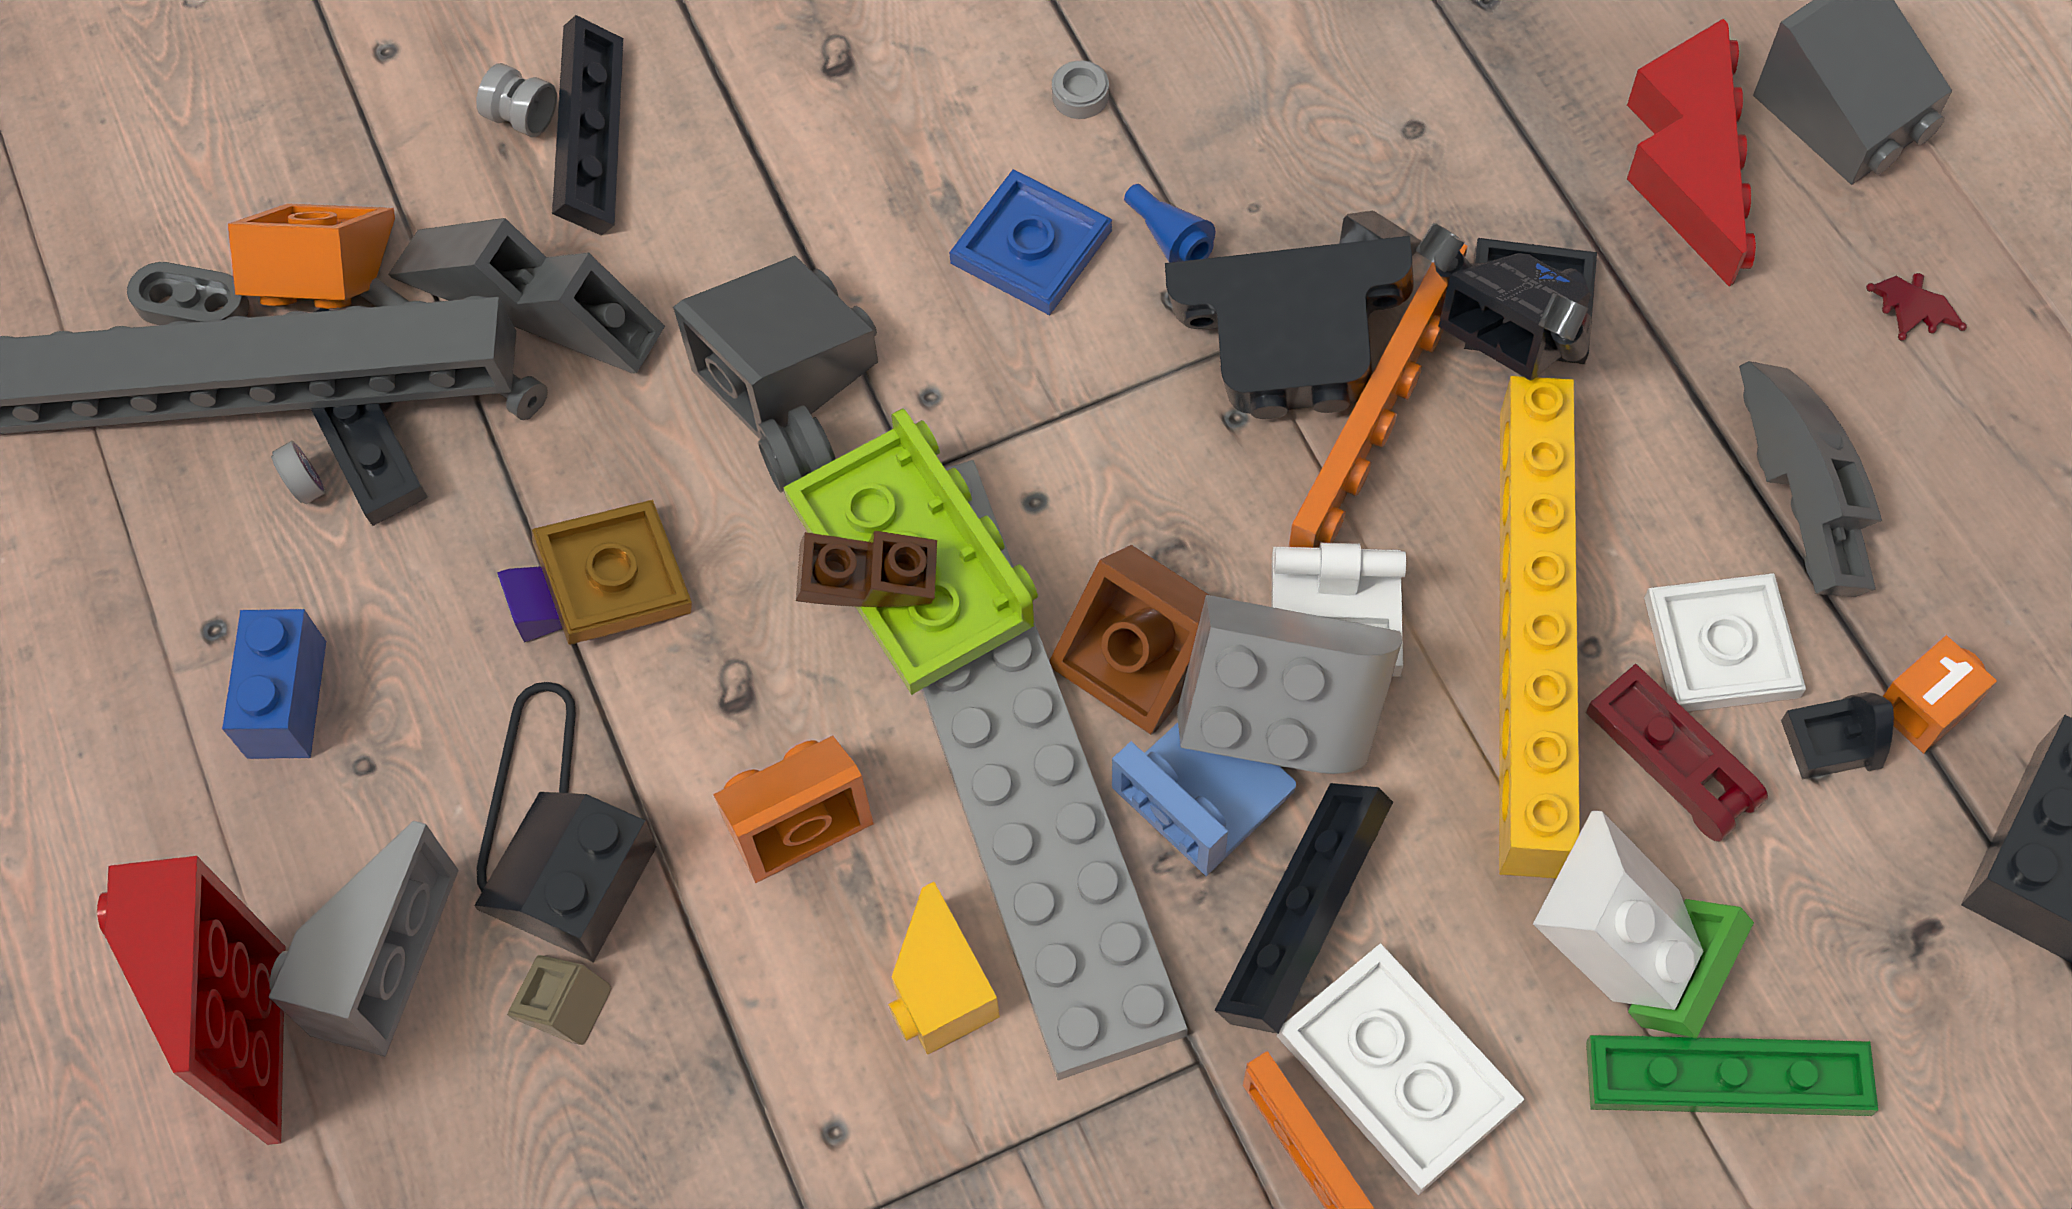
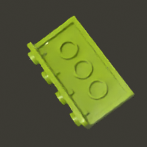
(905, 490)

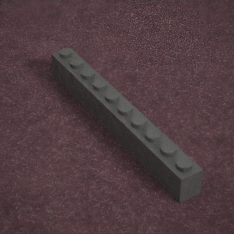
(256, 364)

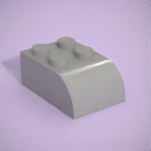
(1285, 686)

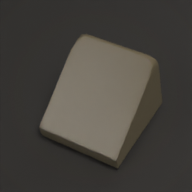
(560, 999)

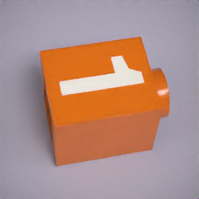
(1937, 693)

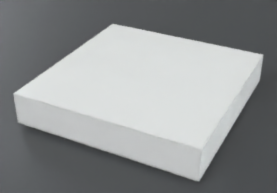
(1724, 642)

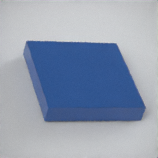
(1031, 241)

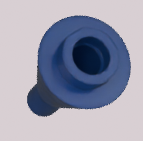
(1176, 231)

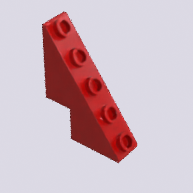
(1696, 153)

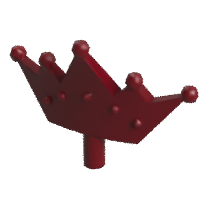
(1915, 305)

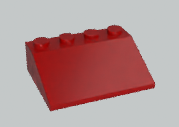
(202, 983)

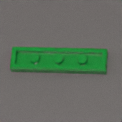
(1731, 1075)

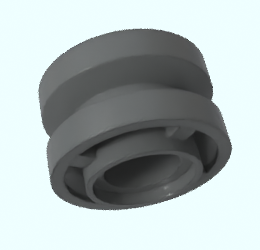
(795, 448)

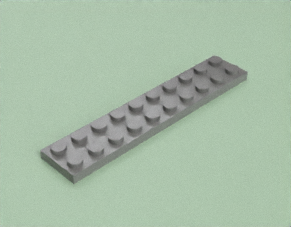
(1051, 852)

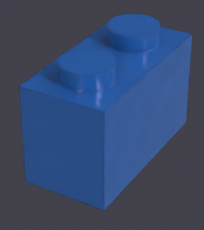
(274, 684)

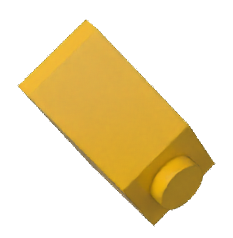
(938, 978)

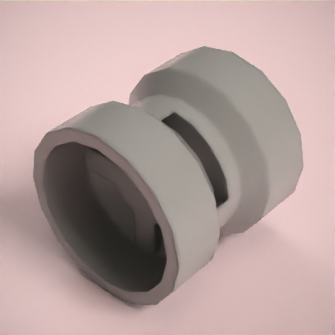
(511, 98)

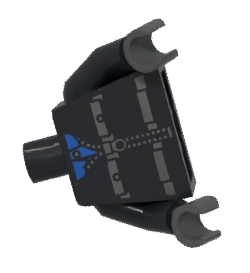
(1511, 306)

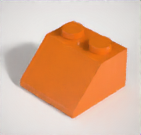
(309, 253)
(794, 806)

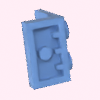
(1198, 797)

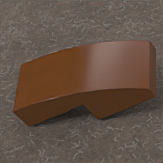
(858, 573)

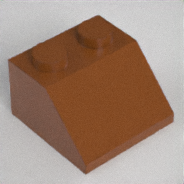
(1132, 637)

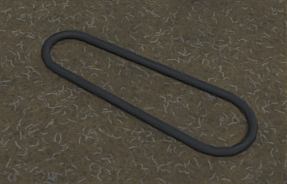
(506, 758)

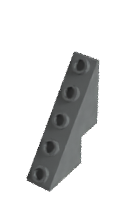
(553, 297)

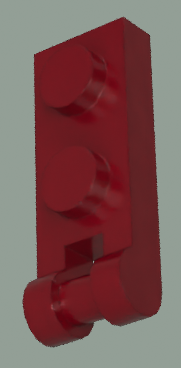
(1676, 752)

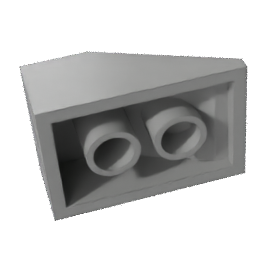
(366, 945)

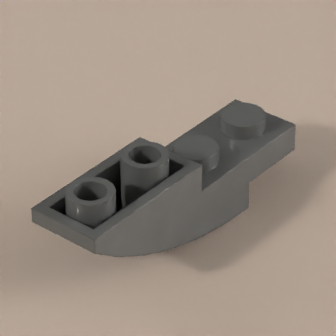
(1829, 487)

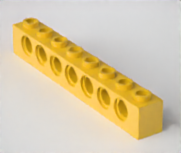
(1537, 629)

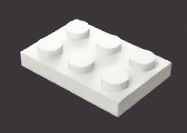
(1400, 1068)

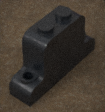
(1293, 319)

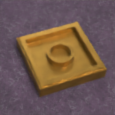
(611, 571)

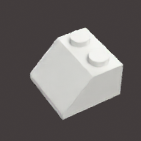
(1620, 919)

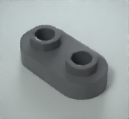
(192, 290)

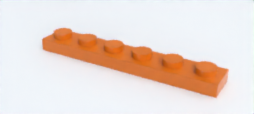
(1372, 416)

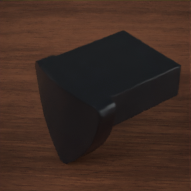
(1840, 734)

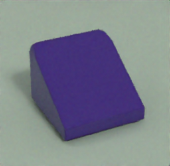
(529, 602)

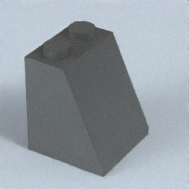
(1853, 83)
(775, 341)

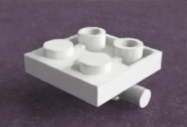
(1341, 584)

